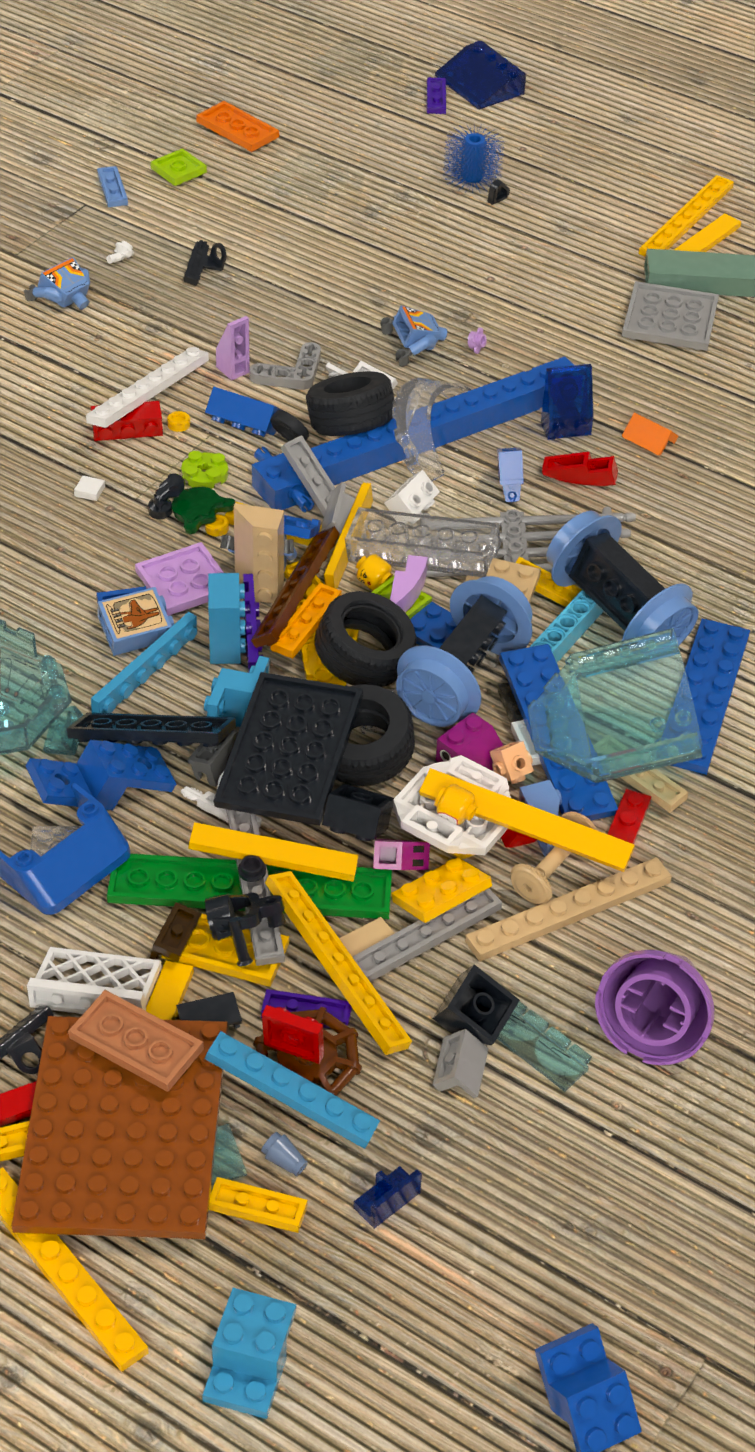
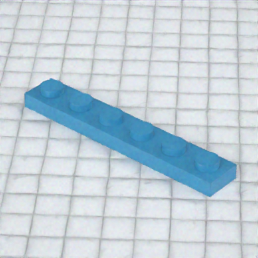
(145, 665)
(292, 1089)

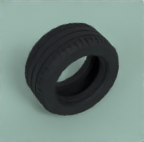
(374, 616)

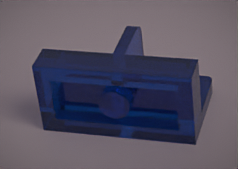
(388, 1195)

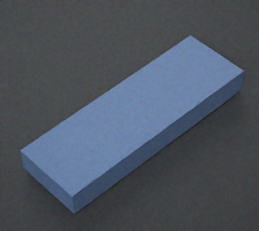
(112, 186)

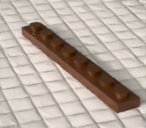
(294, 588)

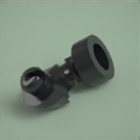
(160, 506)

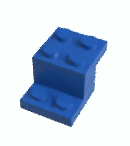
(588, 1390)

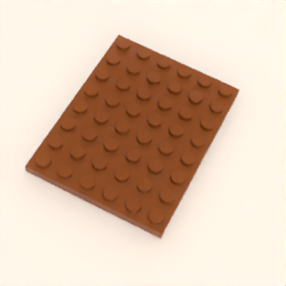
(114, 1148)

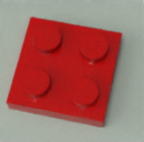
(293, 1033)

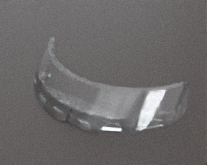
(413, 421)

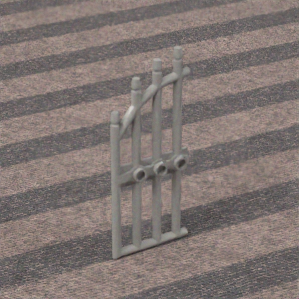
(515, 535)

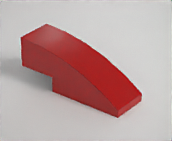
(581, 469)

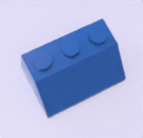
(241, 411)

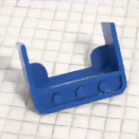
(73, 864)

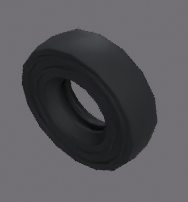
(288, 425)

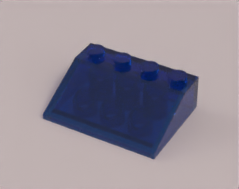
(482, 76)

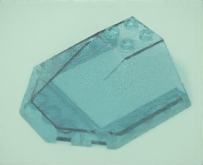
(618, 710)

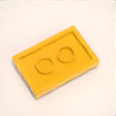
(441, 889)

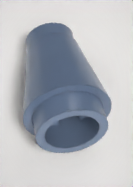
(284, 1154)

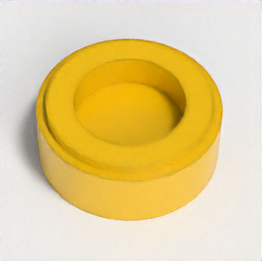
(178, 421)
(219, 527)

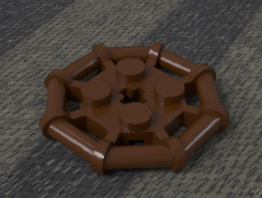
(319, 1072)

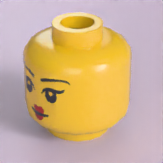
(373, 571)

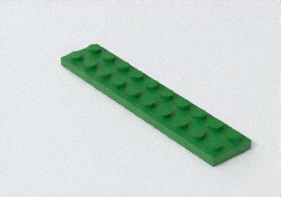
(191, 880)

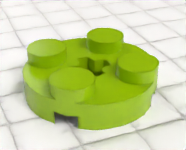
(215, 468)

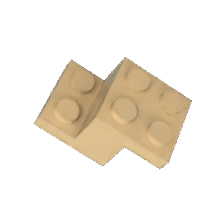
(520, 575)

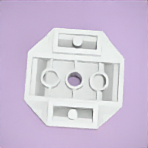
(420, 817)

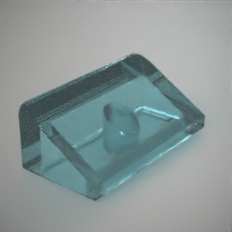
(57, 739)

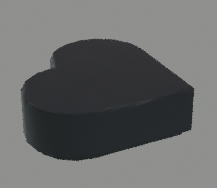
(497, 192)

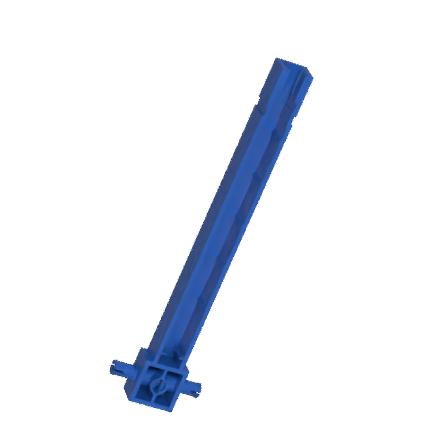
(378, 448)

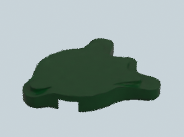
(199, 507)

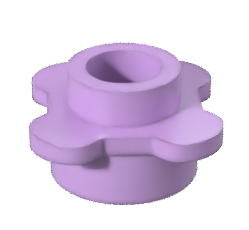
(477, 340)

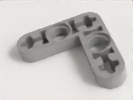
(267, 373)

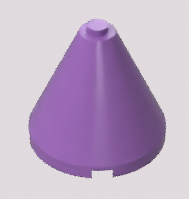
(655, 1006)

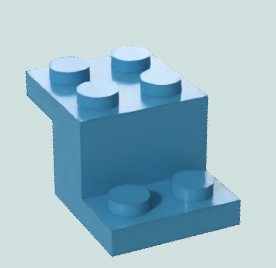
(234, 691)
(249, 1353)

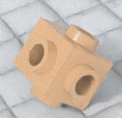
(512, 761)

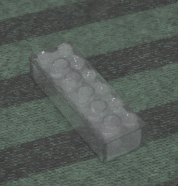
(449, 543)

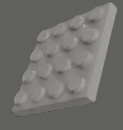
(670, 316)

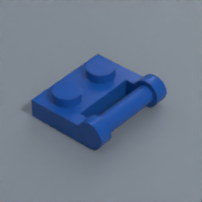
(301, 527)

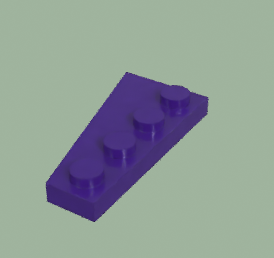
(251, 622)

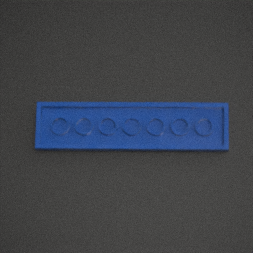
(527, 674)
(711, 679)

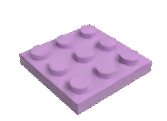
(180, 576)

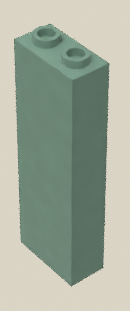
(702, 271)

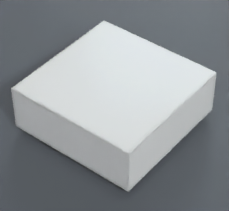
(89, 488)

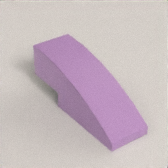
(409, 583)

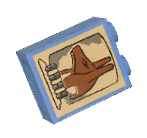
(133, 620)

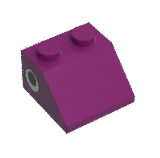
(471, 739)

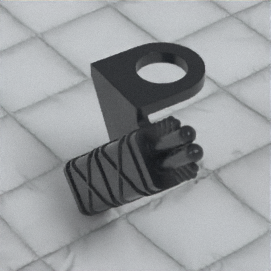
(200, 260)
(20, 1041)

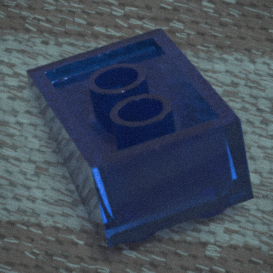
(568, 402)

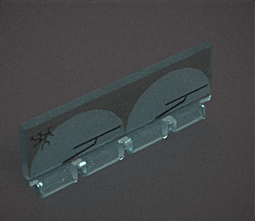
(543, 1050)

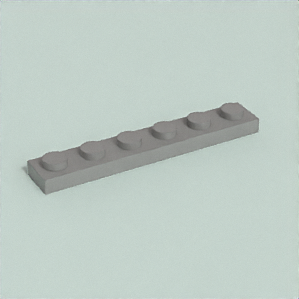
(423, 936)

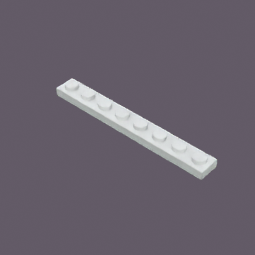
(147, 387)

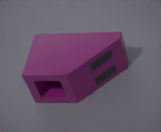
(401, 854)

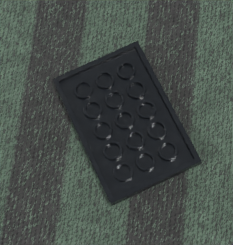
(289, 748)

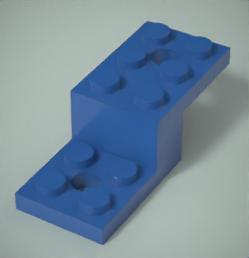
(103, 772)

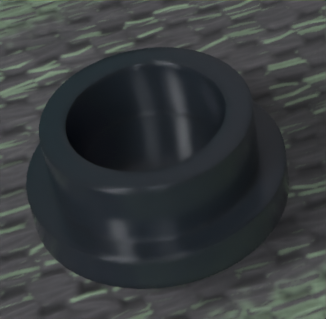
(251, 869)

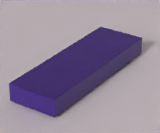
(436, 95)
(299, 1002)

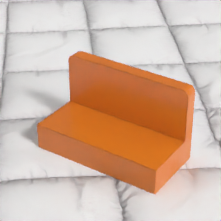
(648, 434)

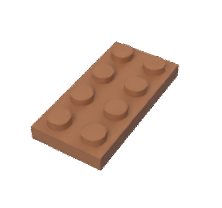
(136, 1040)

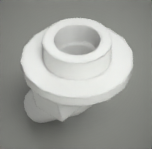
(122, 251)

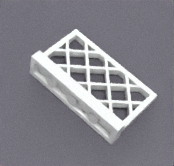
(77, 998)

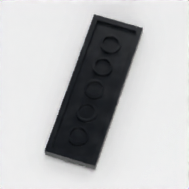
(153, 728)

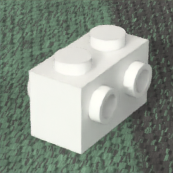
(413, 495)

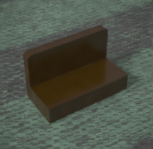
(176, 932)

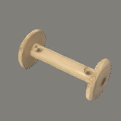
(532, 882)

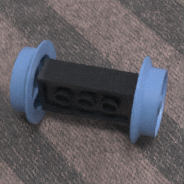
(590, 556)
(441, 681)

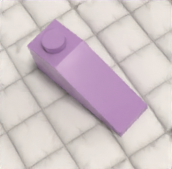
(233, 349)

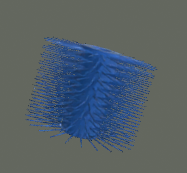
(473, 158)

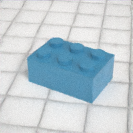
(224, 618)

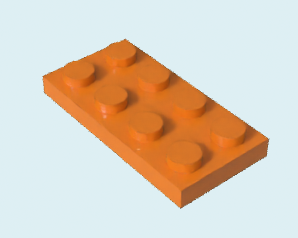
(237, 126)

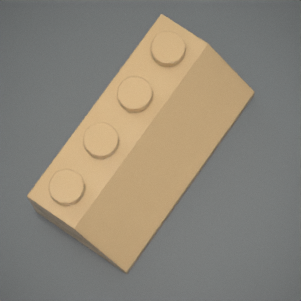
(260, 549)

